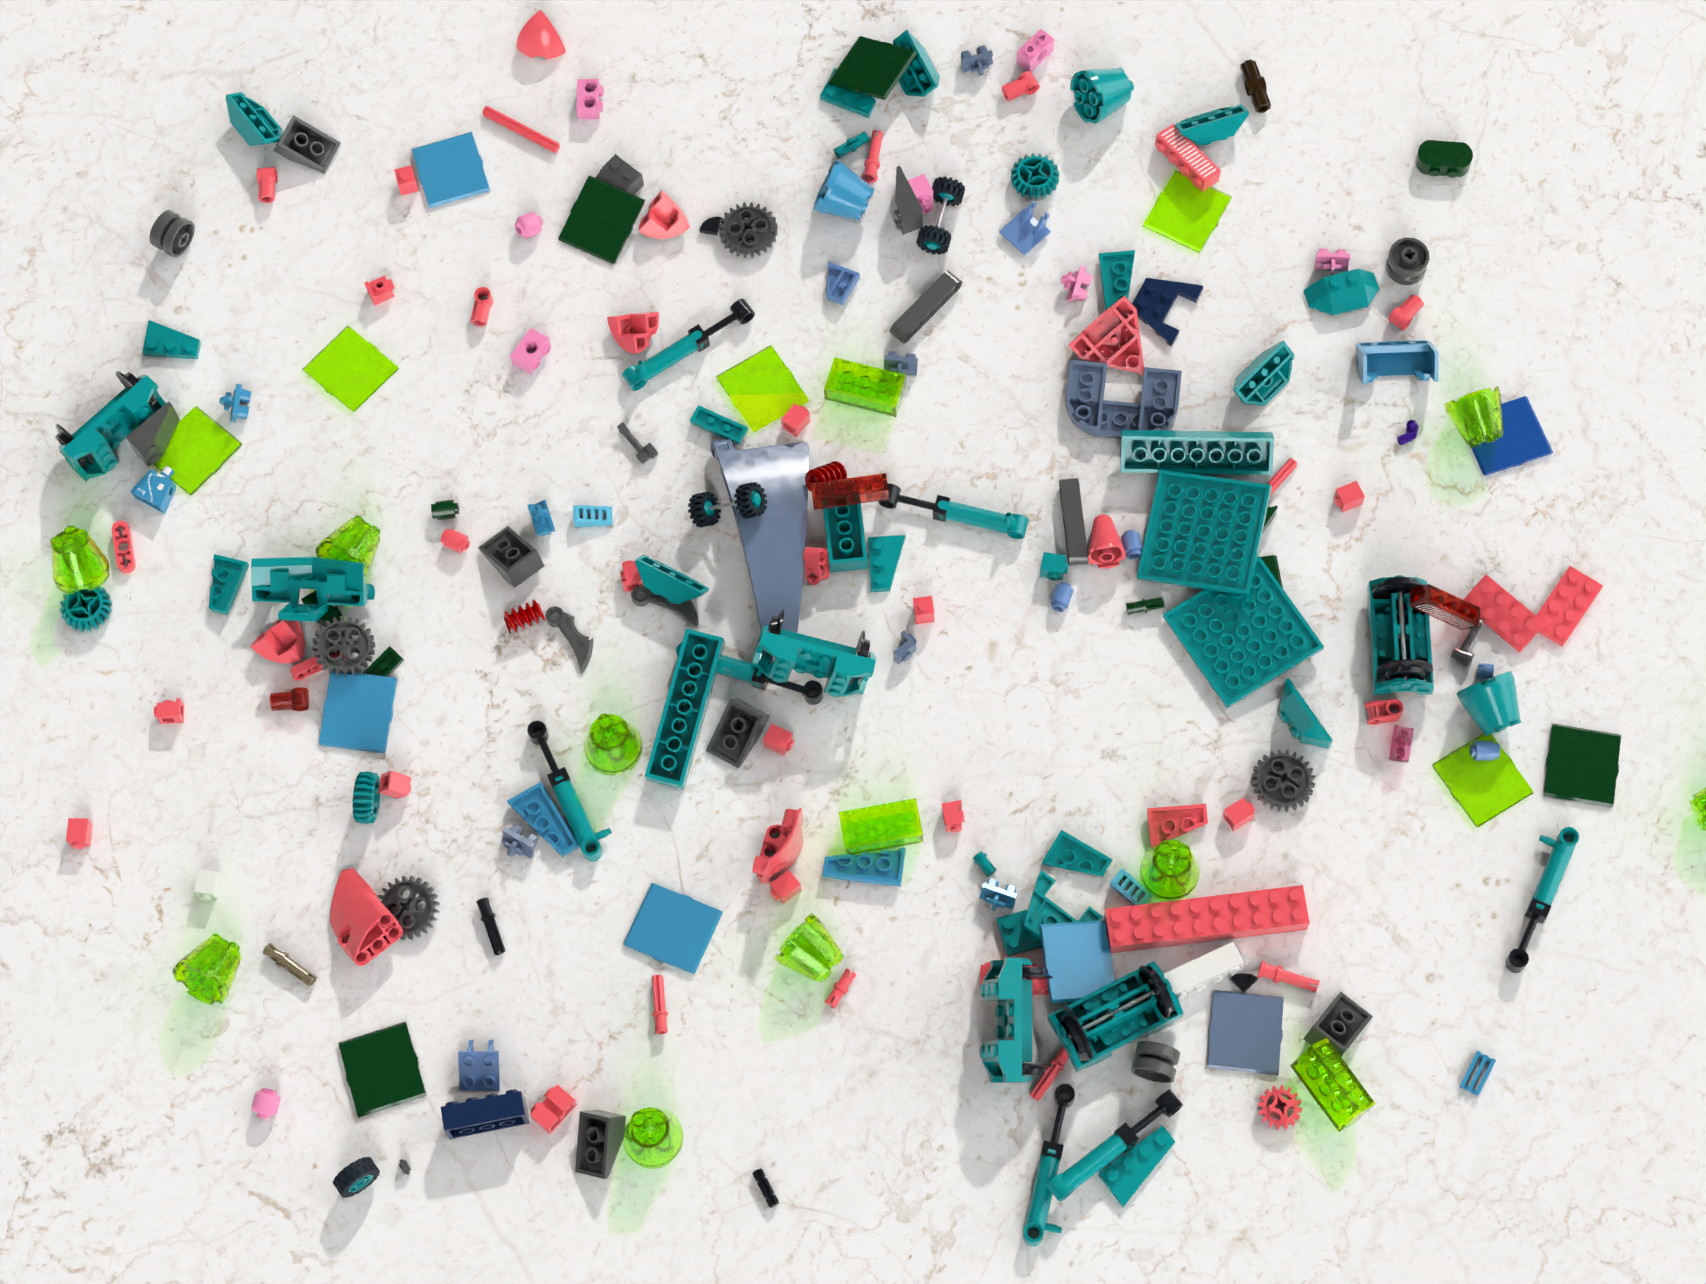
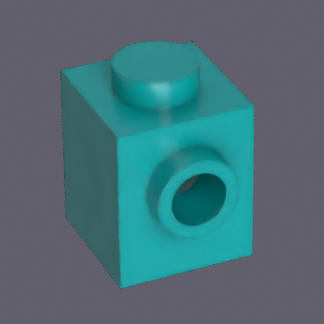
(1053, 566)

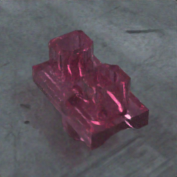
(1401, 744)

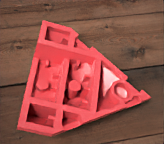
(1113, 339)

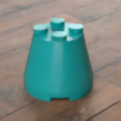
(1100, 92)
(1492, 703)

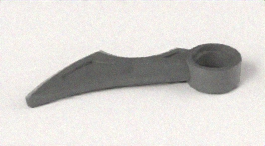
(685, 609)
(581, 644)

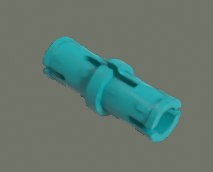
(851, 145)

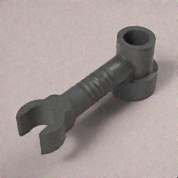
(645, 452)
(1462, 653)

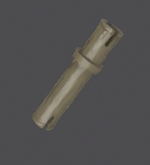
(283, 960)

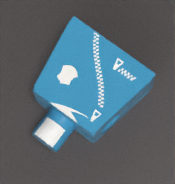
(156, 489)

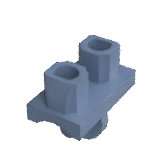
(977, 62)
(902, 365)
(518, 844)

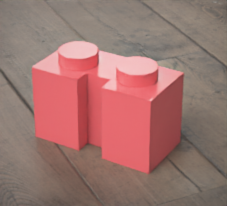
(553, 1108)

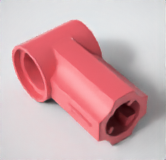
(1024, 84)
(266, 179)
(481, 307)
(1403, 315)

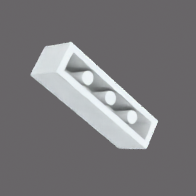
(1204, 970)

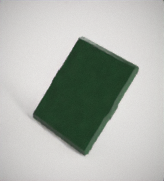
(872, 67)
(601, 220)
(1582, 765)
(382, 1069)

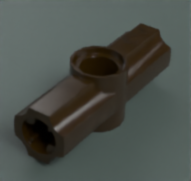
(1255, 86)

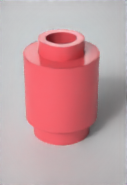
(455, 540)

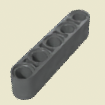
(925, 307)
(1073, 521)

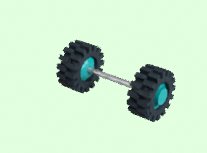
(947, 193)
(705, 508)

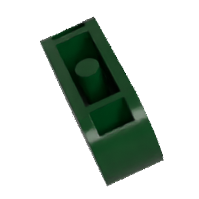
(1444, 158)

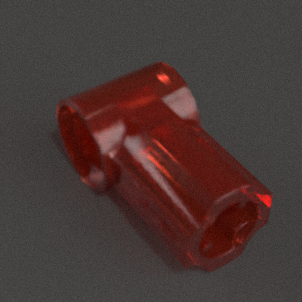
(296, 700)

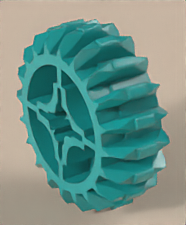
(1032, 167)
(71, 611)
(366, 797)

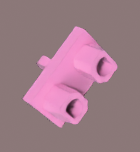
(1332, 261)
(1074, 282)

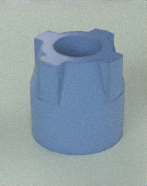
(1485, 671)

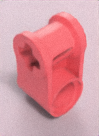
(816, 562)
(1382, 712)

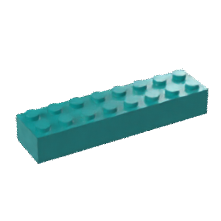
(1196, 452)
(685, 709)

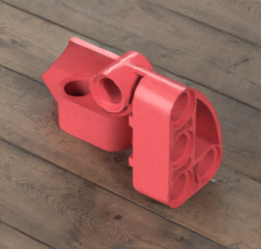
(786, 847)
(361, 919)

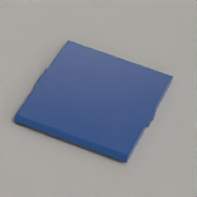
(1521, 440)

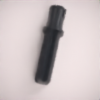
(491, 926)

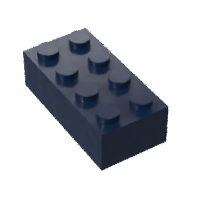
(484, 1114)

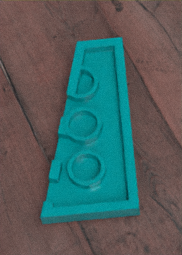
(1116, 275)
(1133, 1168)

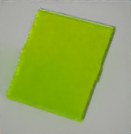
(1186, 212)
(350, 368)
(762, 388)
(197, 450)
(1482, 786)

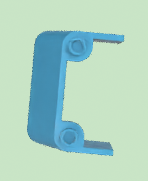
(1397, 358)

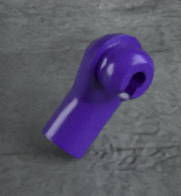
(1410, 434)

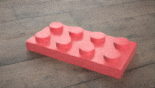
(1567, 605)
(1504, 613)

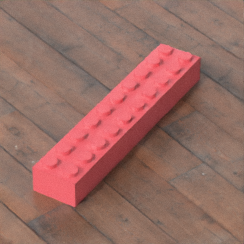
(1206, 919)

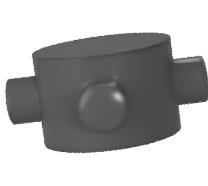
(404, 1166)

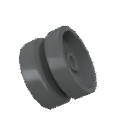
(172, 233)
(1407, 261)
(1155, 1061)

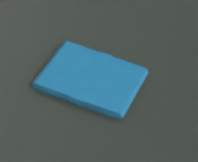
(450, 169)
(358, 712)
(672, 928)
(1076, 958)

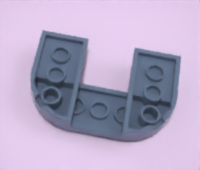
(1107, 418)

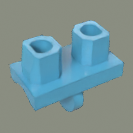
(239, 395)
(541, 518)
(997, 896)

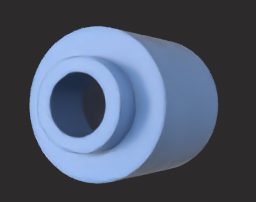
(1132, 544)
(1061, 596)
(1484, 750)

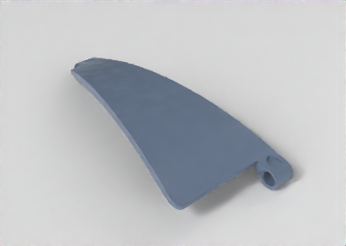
(777, 538)

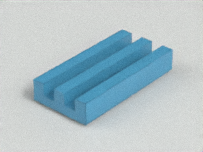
(1485, 1058)

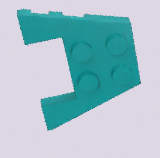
(1044, 911)

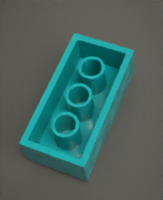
(845, 538)

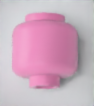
(528, 225)
(266, 1103)

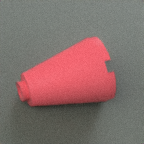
(1105, 544)

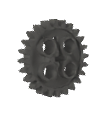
(748, 230)
(361, 645)
(1276, 795)
(421, 918)

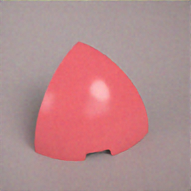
(540, 38)
(663, 219)
(633, 330)
(281, 642)

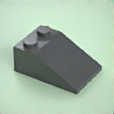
(306, 145)
(621, 175)
(907, 208)
(154, 434)
(512, 556)
(737, 732)
(1339, 1023)
(598, 1142)

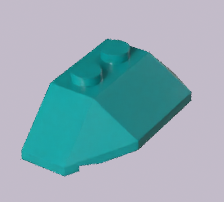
(920, 76)
(252, 120)
(1213, 124)
(1342, 292)
(1265, 375)
(667, 581)
(1301, 719)

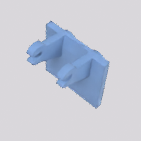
(1025, 231)
(479, 1069)

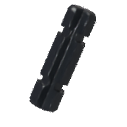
(765, 1188)

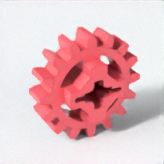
(1271, 1109)

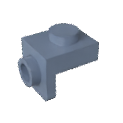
(905, 651)

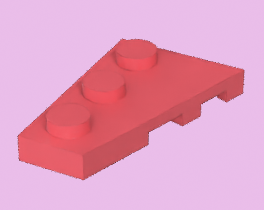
(1174, 821)

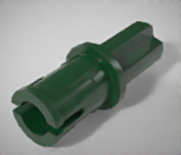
(1145, 605)

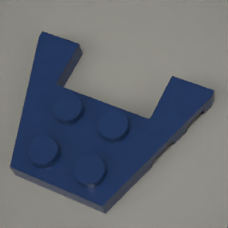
(1157, 299)

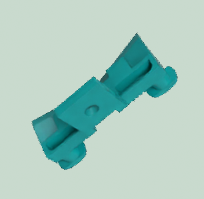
(334, 580)

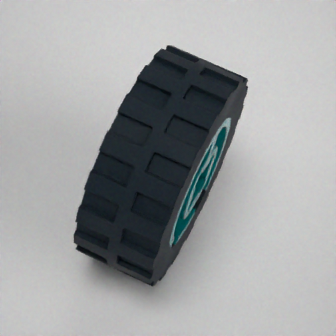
(356, 1177)

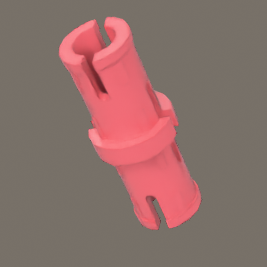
(840, 988)

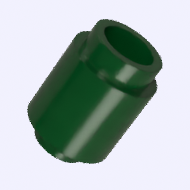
(444, 509)

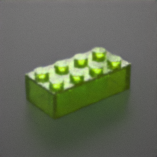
(865, 387)
(881, 826)
(1332, 1084)

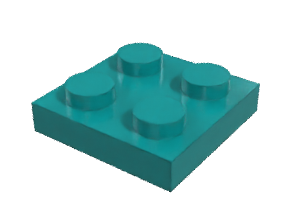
(1014, 936)

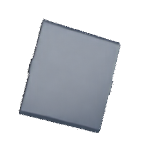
(1245, 1032)

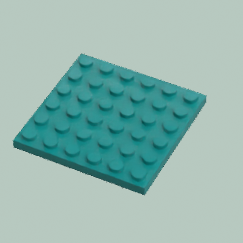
(1204, 532)
(1243, 638)

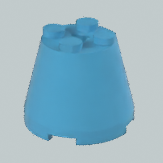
(843, 193)

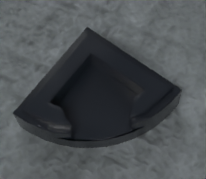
(711, 226)
(1243, 981)

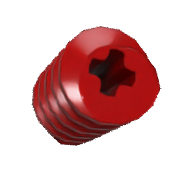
(826, 472)
(523, 616)

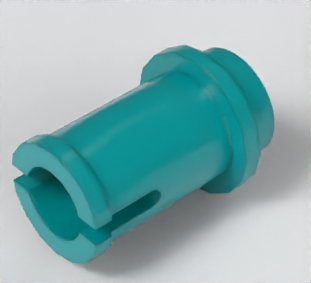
(984, 863)

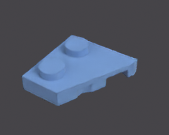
(840, 283)

